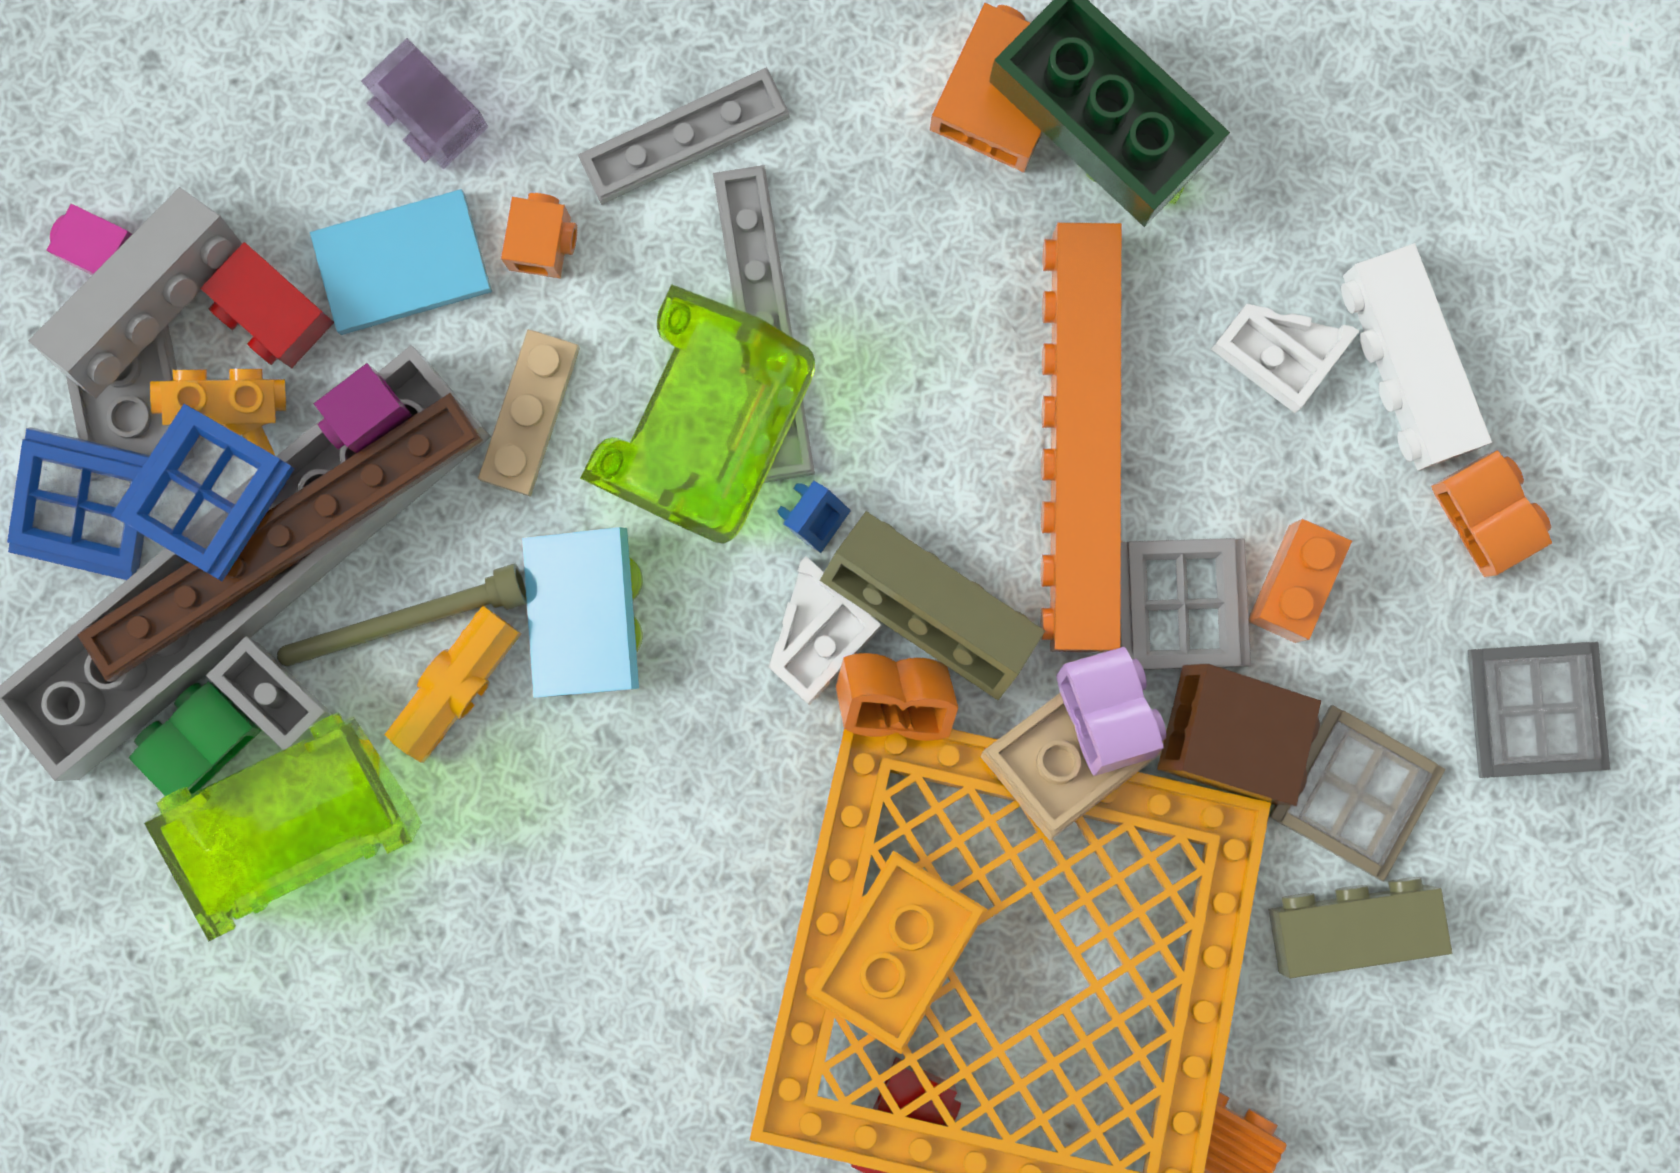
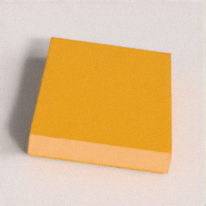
(896, 952)

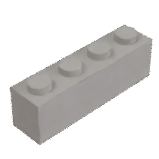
(136, 292)

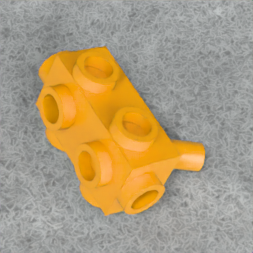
(238, 403)

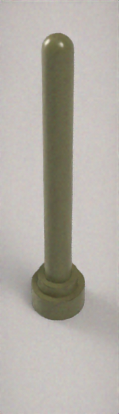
(501, 589)

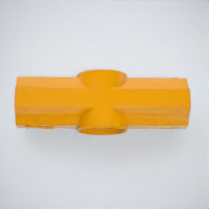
(452, 684)

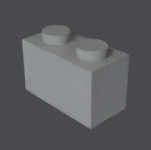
(267, 693)

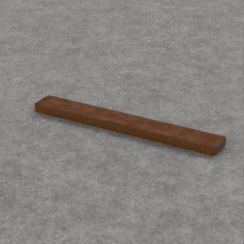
(283, 537)

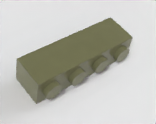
(932, 605)

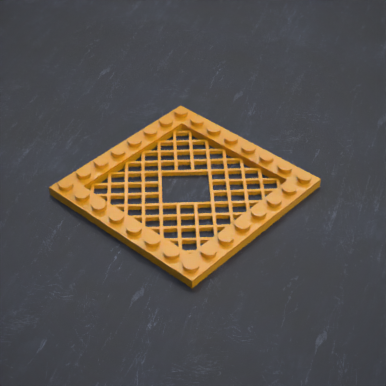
(1206, 983)

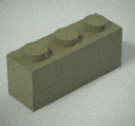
(1359, 928)

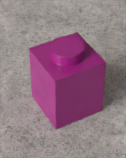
(360, 410)

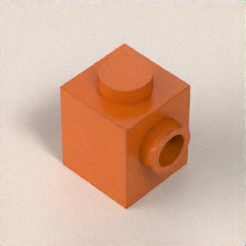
(538, 235)

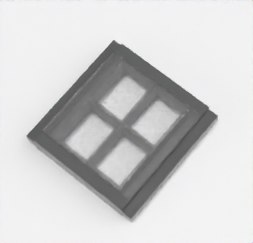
(1538, 709)

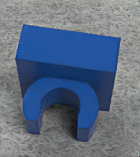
(815, 515)

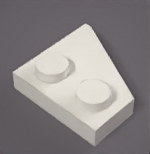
(1283, 352)
(817, 634)

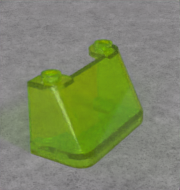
(709, 418)
(281, 823)

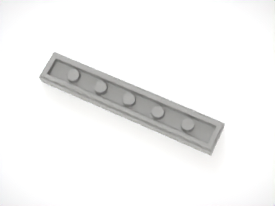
(759, 286)

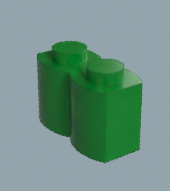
(194, 741)

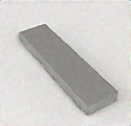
(684, 135)

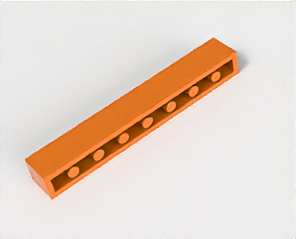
(1084, 438)

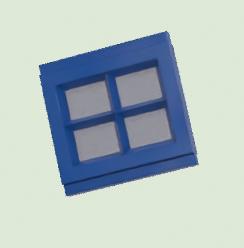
(203, 492)
(67, 501)

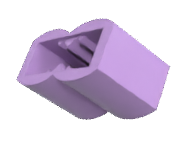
(1111, 711)

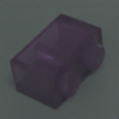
(424, 104)

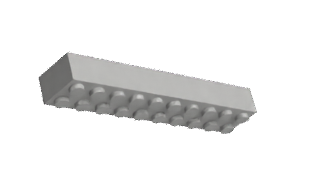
(78, 718)

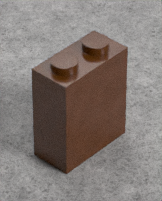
(1240, 734)

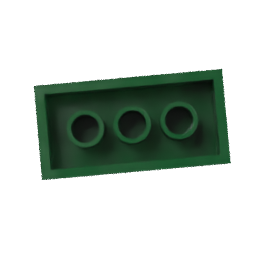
(1107, 106)

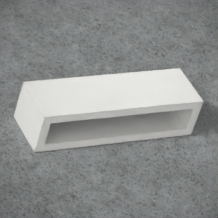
(1414, 357)

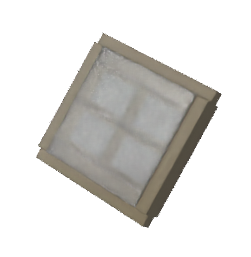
(1360, 793)

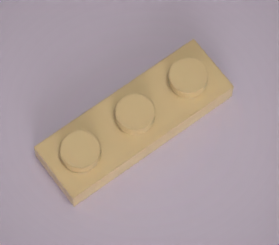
(529, 413)

